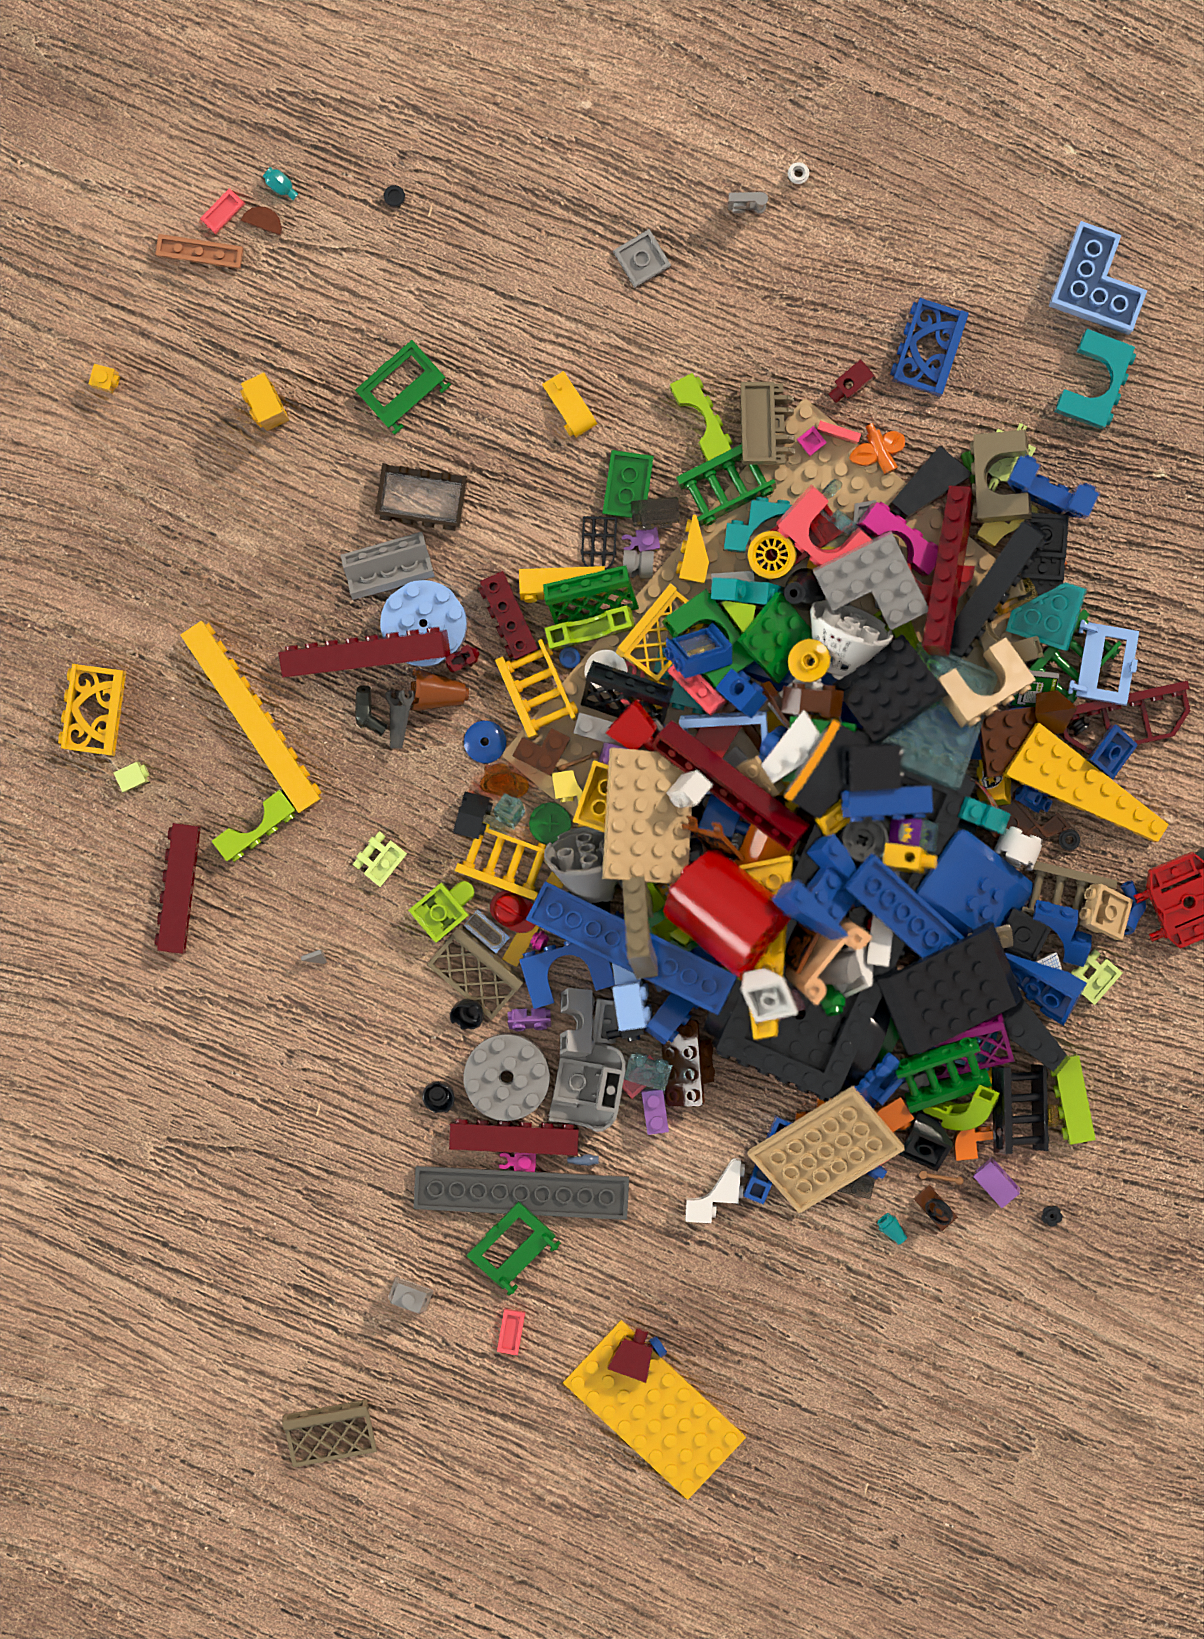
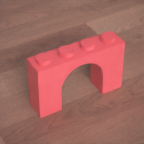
(796, 524)

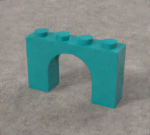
(1116, 358)

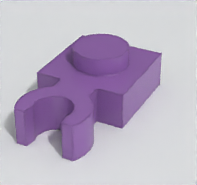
(645, 540)

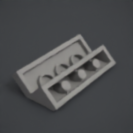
(387, 565)

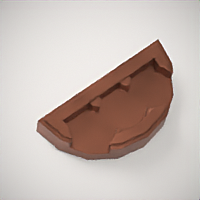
(264, 219)

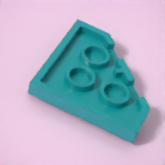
(1049, 616)

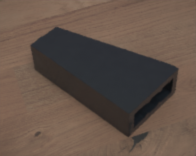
(929, 483)

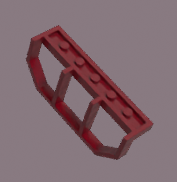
(1135, 698)

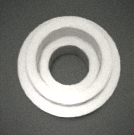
(801, 167)

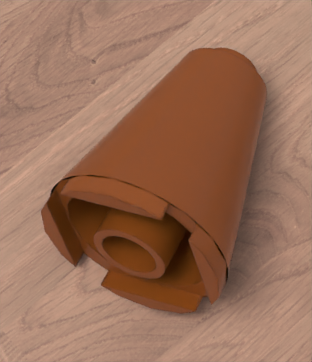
(436, 691)

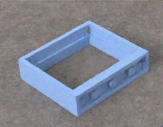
(724, 719)

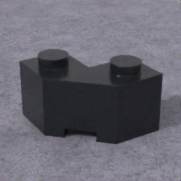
(472, 814)

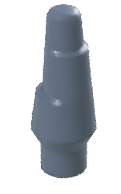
(587, 1160)

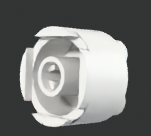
(1018, 848)

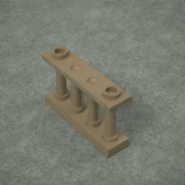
(1062, 875)

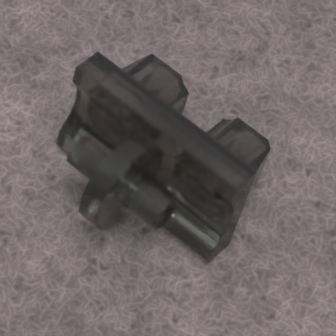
(860, 1187)

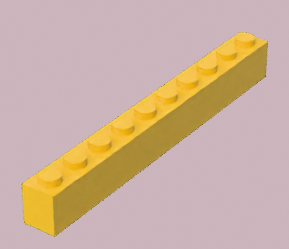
(251, 716)

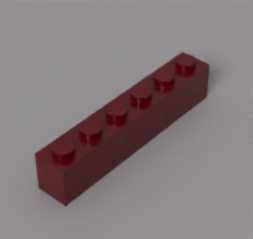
(179, 888)
(514, 1138)

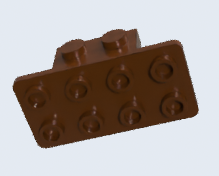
(690, 1064)

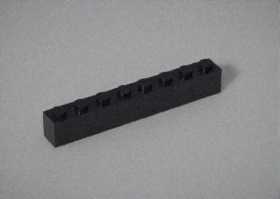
(995, 587)

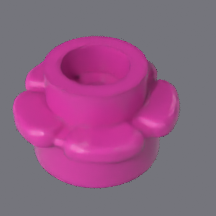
(539, 940)

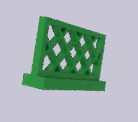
(588, 587)

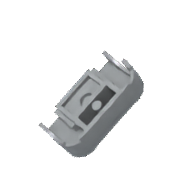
(589, 1088)

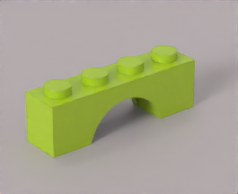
(688, 393)
(590, 629)
(276, 810)

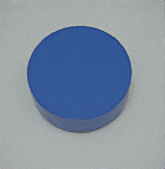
(569, 657)
(658, 1347)

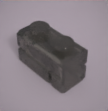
(655, 512)

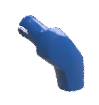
(1136, 909)

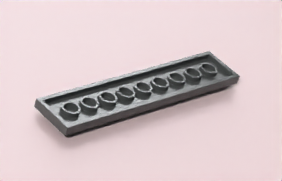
(538, 1191)

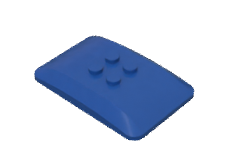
(973, 885)

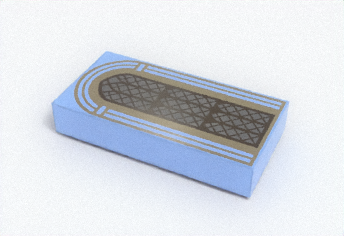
(486, 931)

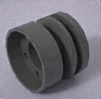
(873, 833)

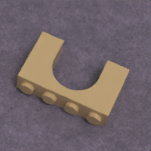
(1012, 677)

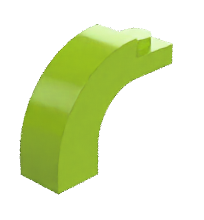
(966, 1115)

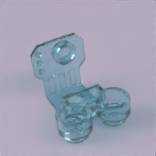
(838, 518)

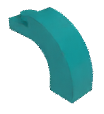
(984, 816)

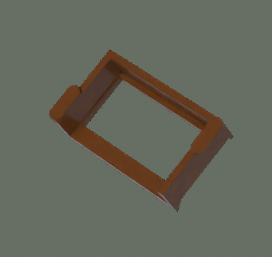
(775, 700)

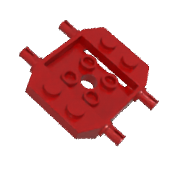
(1178, 923)

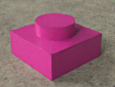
(811, 441)

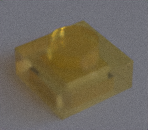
(1053, 1115)

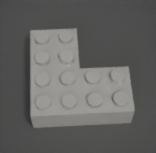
(875, 568)

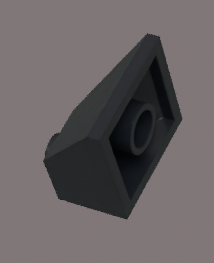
(926, 1142)

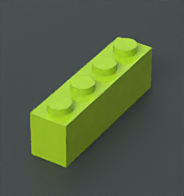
(1073, 1102)

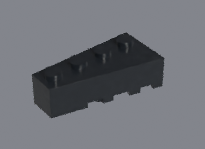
(1031, 1035)

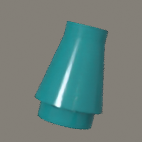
(890, 1226)

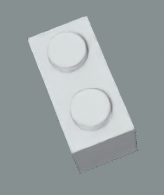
(688, 789)

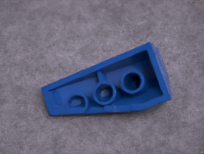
(1047, 986)

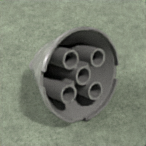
(579, 864)

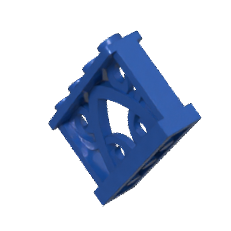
(952, 328)

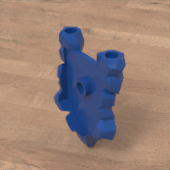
(881, 1082)

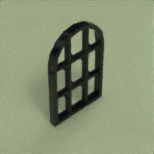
(604, 536)

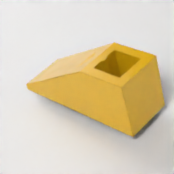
(695, 558)

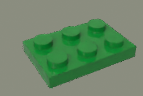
(626, 482)

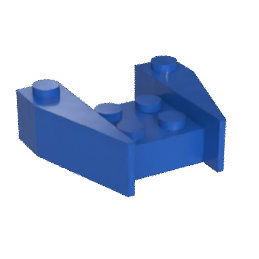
(1076, 503)
(825, 898)

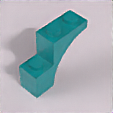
(760, 511)
(743, 591)
(680, 697)

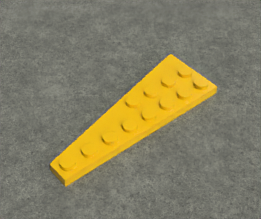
(1061, 772)
(772, 875)

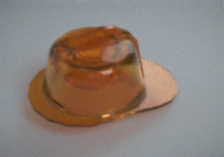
(500, 779)

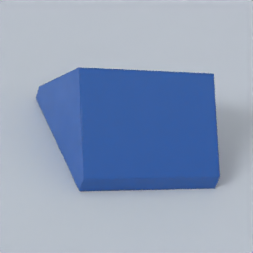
(1112, 751)

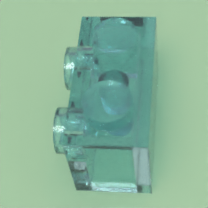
(648, 1071)

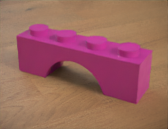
(921, 554)

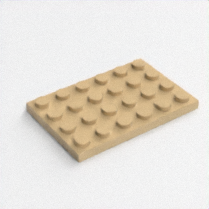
(641, 821)
(826, 1149)

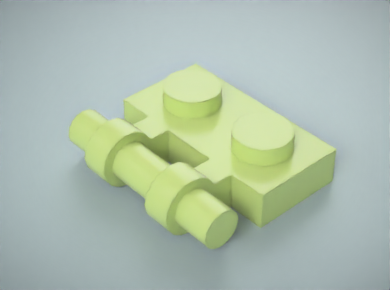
(386, 861)
(1100, 980)

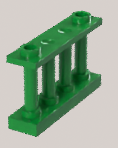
(708, 471)
(1052, 654)
(948, 1089)

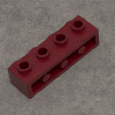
(508, 614)

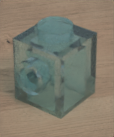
(509, 811)

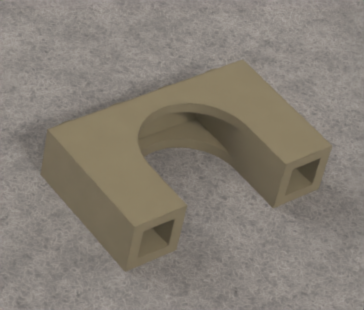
(987, 450)
(1026, 649)
(638, 908)

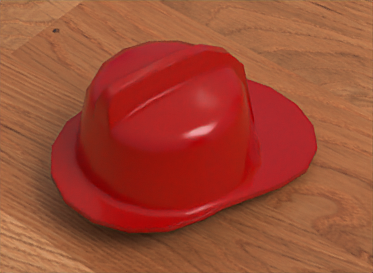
(511, 911)

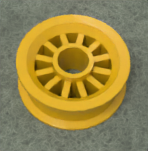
(753, 550)

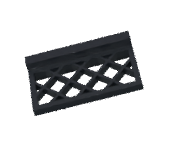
(629, 686)

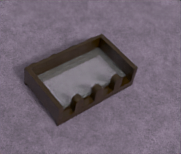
(421, 496)

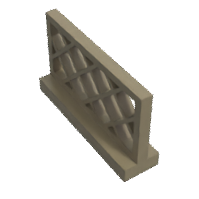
(488, 958)
(324, 1416)

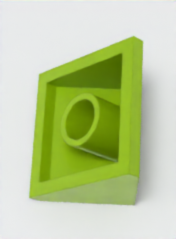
(740, 614)

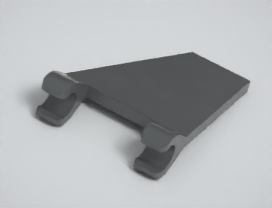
(398, 716)

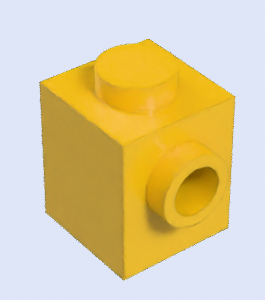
(104, 378)

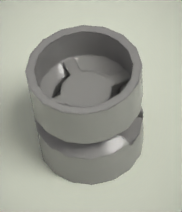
(639, 564)

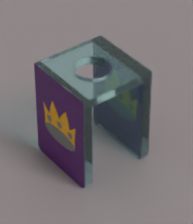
(914, 833)

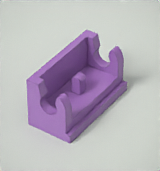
(996, 1182)

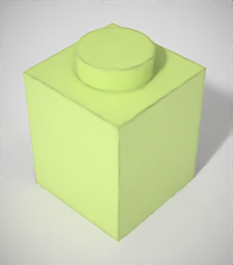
(132, 776)

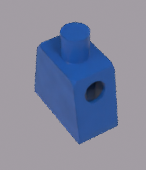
(720, 813)

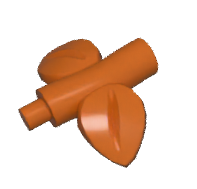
(879, 449)

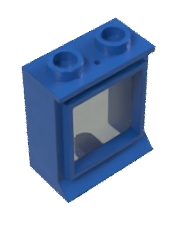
(699, 651)

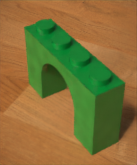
(705, 611)

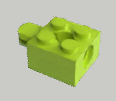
(443, 909)

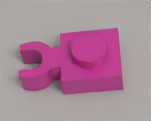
(520, 1161)

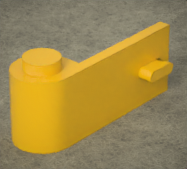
(570, 405)

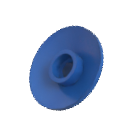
(496, 743)

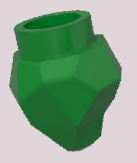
(832, 1001)

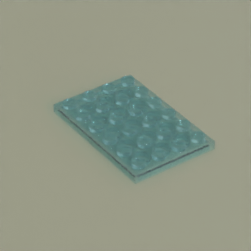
(934, 740)

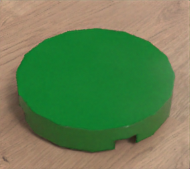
(548, 822)

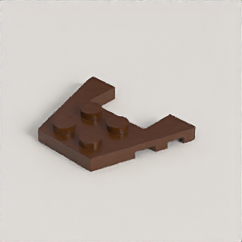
(1024, 821)

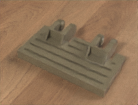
(761, 421)

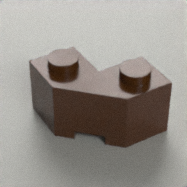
(817, 701)

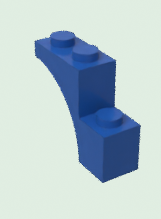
(1064, 922)

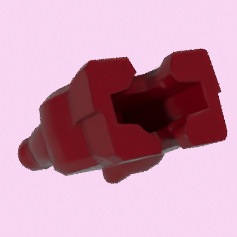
(466, 656)

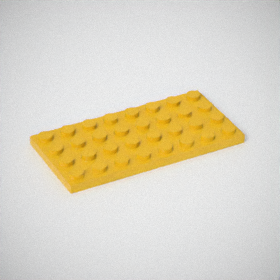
(659, 1419)

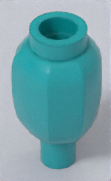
(279, 183)

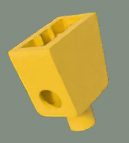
(900, 858)

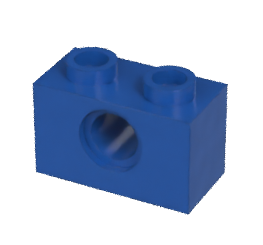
(741, 692)

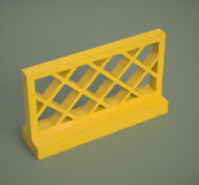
(644, 626)

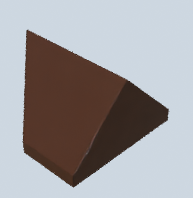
(1054, 711)

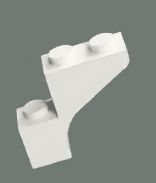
(725, 1190)

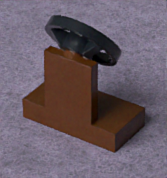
(935, 1207)

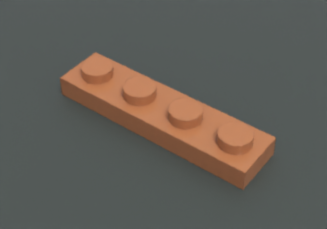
(199, 251)

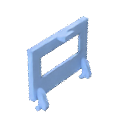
(1092, 661)

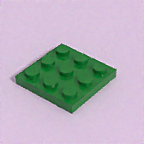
(774, 635)

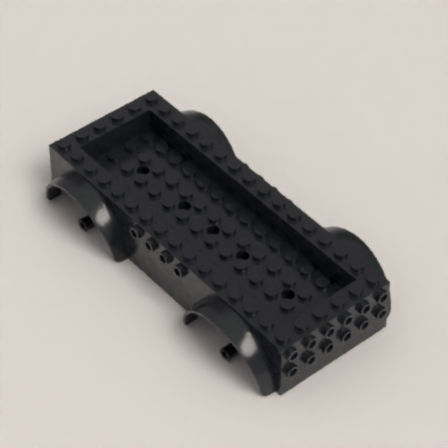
(838, 1050)

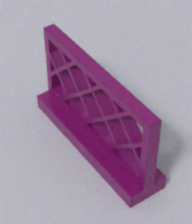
(987, 1027)

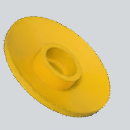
(800, 657)

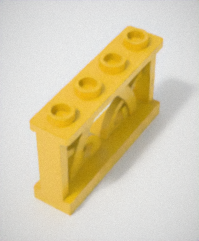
(113, 688)

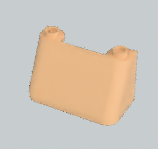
(821, 955)

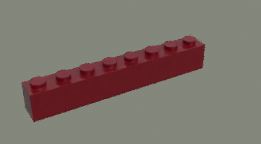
(948, 571)
(364, 653)
(731, 786)

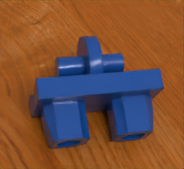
(1032, 798)

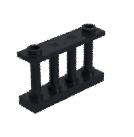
(1002, 1112)

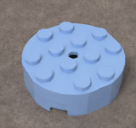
(425, 602)

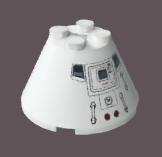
(849, 636)

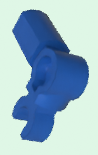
(771, 741)

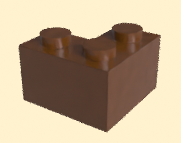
(543, 757)

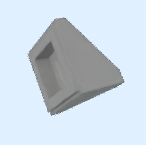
(316, 957)

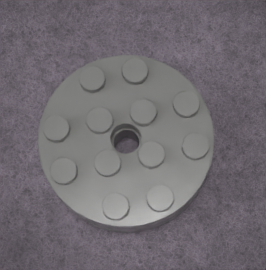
(500, 1098)

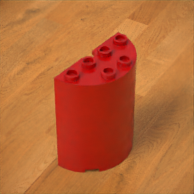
(725, 911)

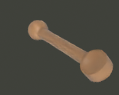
(594, 754)
(923, 1175)

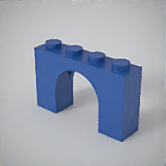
(536, 968)

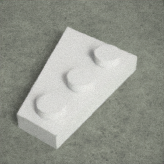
(791, 749)

